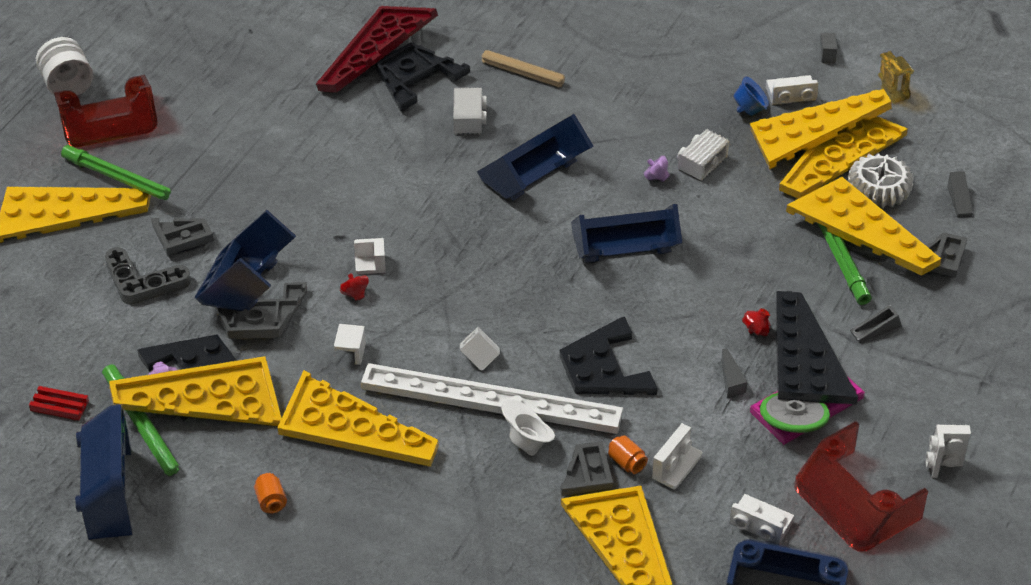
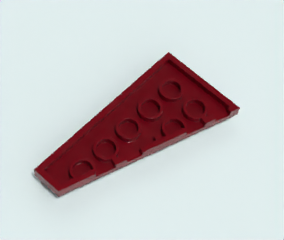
(376, 39)

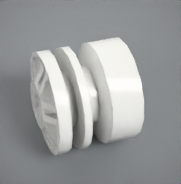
(64, 66)

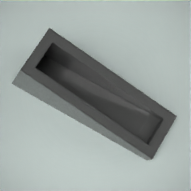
(828, 48)
(959, 194)
(878, 324)
(734, 379)

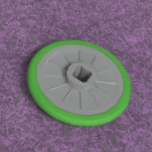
(794, 414)

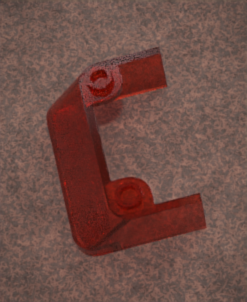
(845, 504)

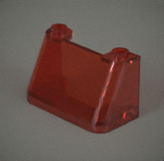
(109, 118)

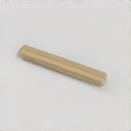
(523, 68)

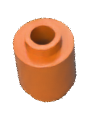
(627, 454)
(270, 493)

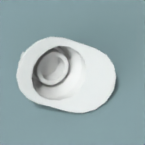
(526, 428)

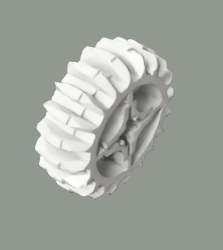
(882, 179)

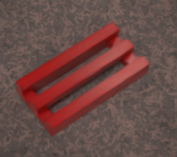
(61, 400)

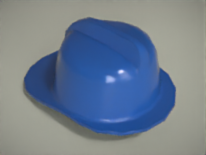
(750, 97)

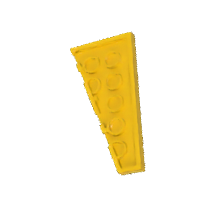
(621, 534)

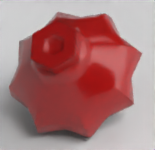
(355, 287)
(757, 322)

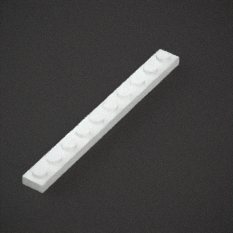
(490, 397)

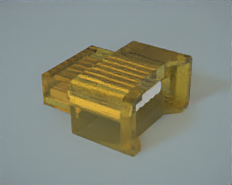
(895, 76)

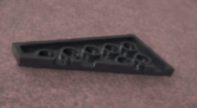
(804, 357)

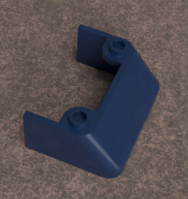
(536, 158)
(627, 233)
(236, 273)
(102, 474)
(787, 562)

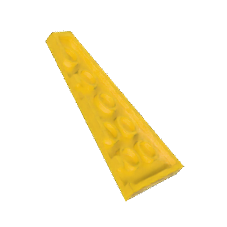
(812, 126)
(838, 155)
(62, 208)
(861, 222)
(217, 391)
(347, 422)

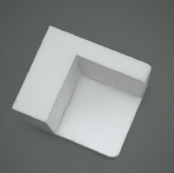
(369, 256)
(351, 339)
(479, 348)

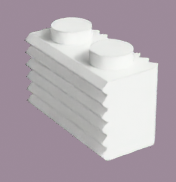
(468, 110)
(703, 154)

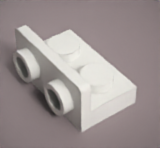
(792, 89)
(947, 447)
(675, 458)
(761, 519)

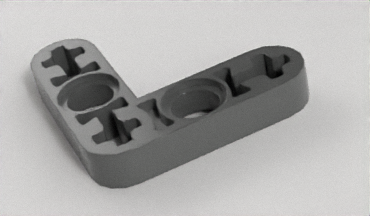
(135, 283)

